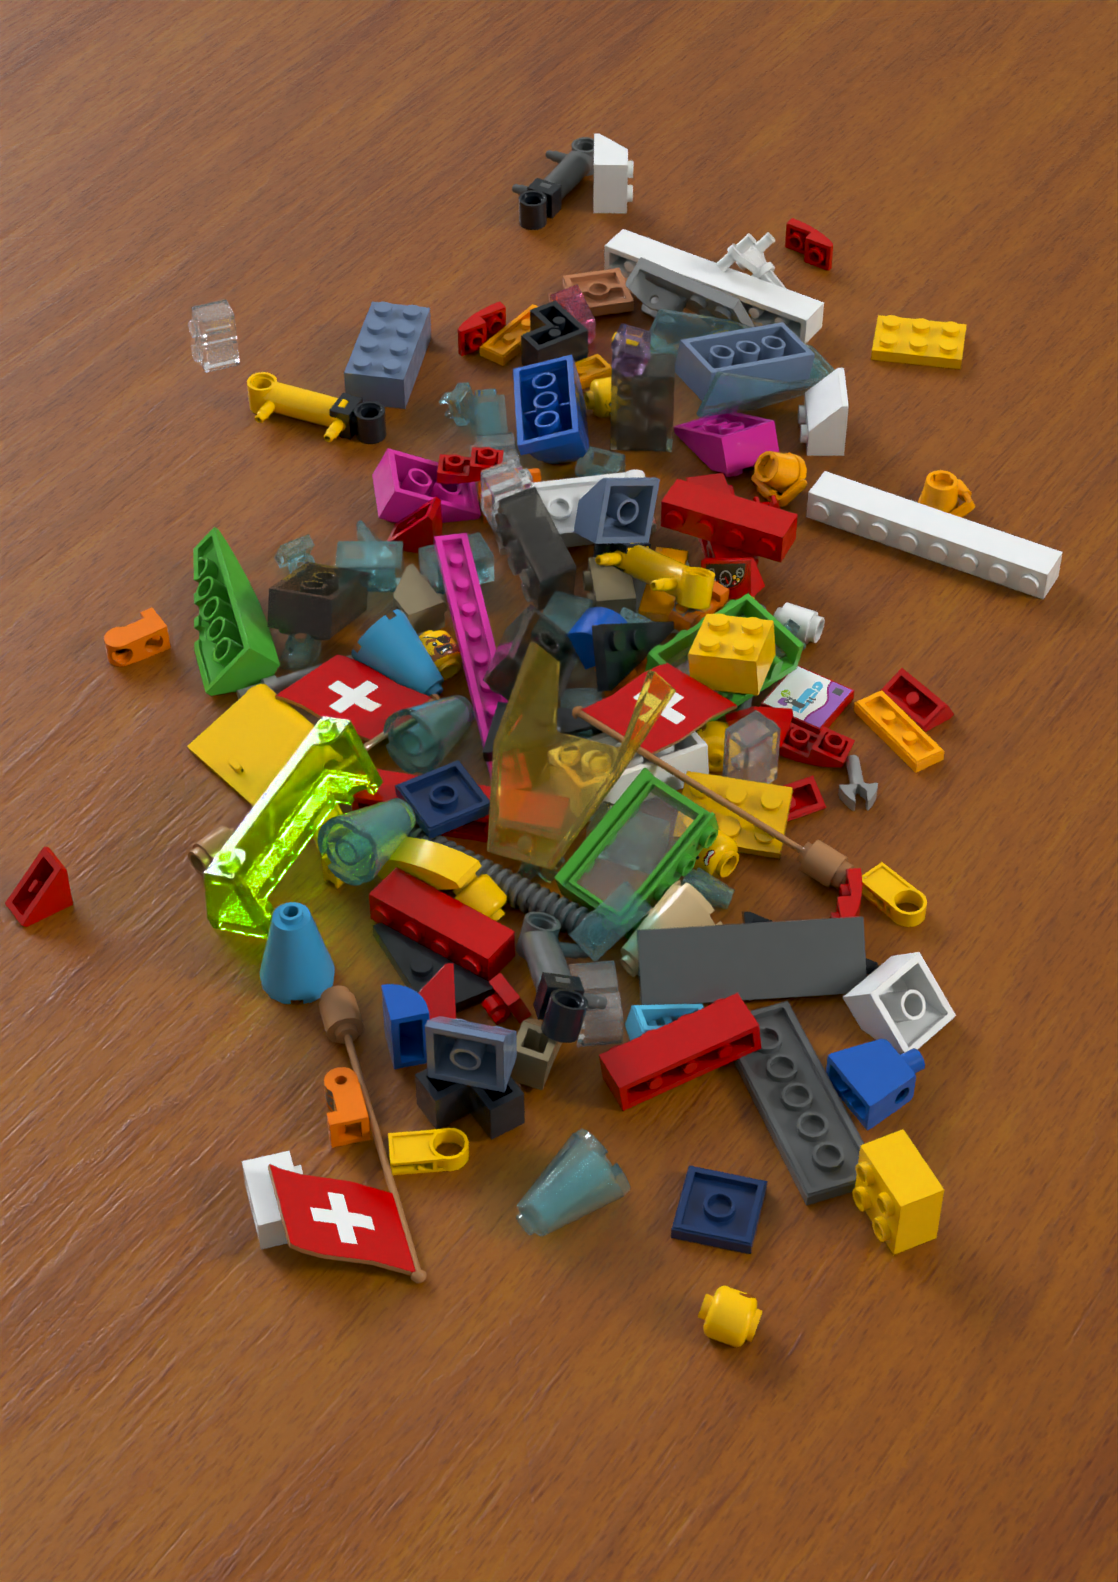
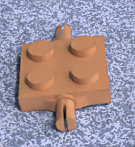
(602, 290)

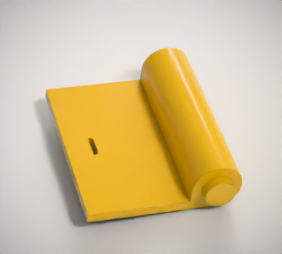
(252, 736)

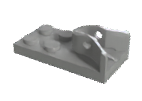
(666, 289)

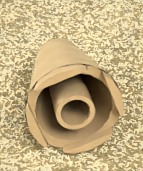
(677, 908)

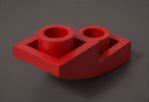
(810, 242)
(481, 326)
(461, 469)
(822, 750)
(849, 895)

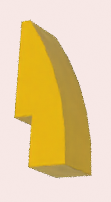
(432, 863)

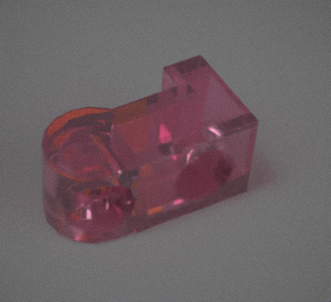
(574, 302)

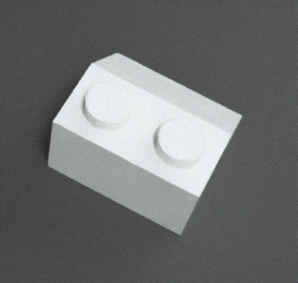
(611, 176)
(825, 416)
(900, 1003)

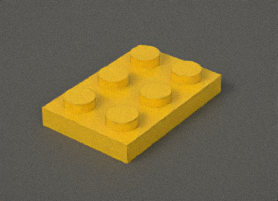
(919, 342)
(762, 800)

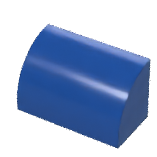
(581, 632)
(404, 1025)

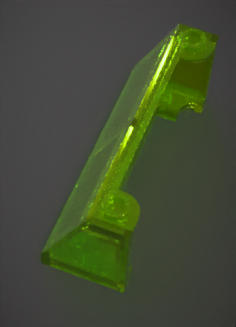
(319, 774)

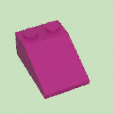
(729, 440)
(408, 482)

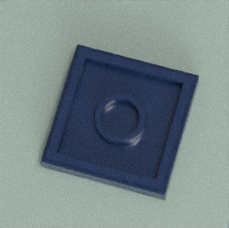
(444, 799)
(719, 1209)

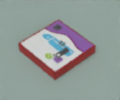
(812, 698)

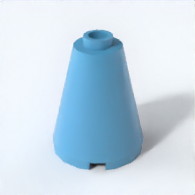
(399, 654)
(295, 957)

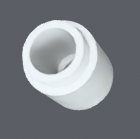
(810, 622)

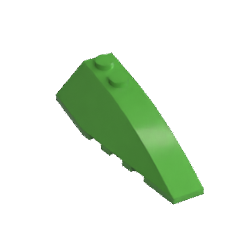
(233, 631)

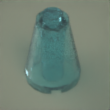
(427, 732)
(365, 839)
(571, 1186)

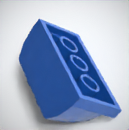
(550, 411)

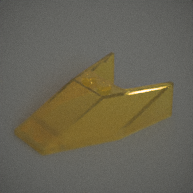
(549, 780)

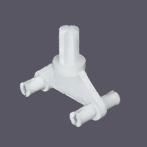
(750, 255)

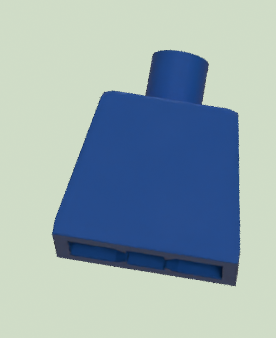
(874, 1079)

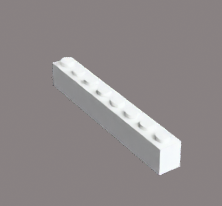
(761, 299)
(934, 534)

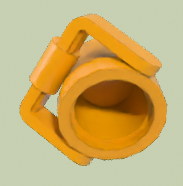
(782, 472)
(942, 493)

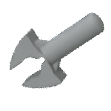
(857, 785)

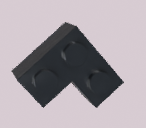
(553, 335)
(449, 1101)

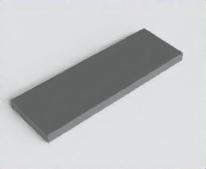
(751, 960)
(800, 1107)

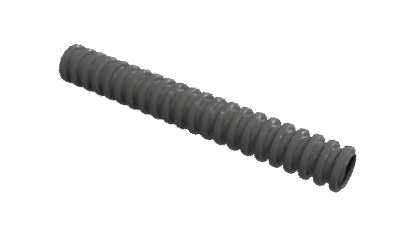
(520, 892)

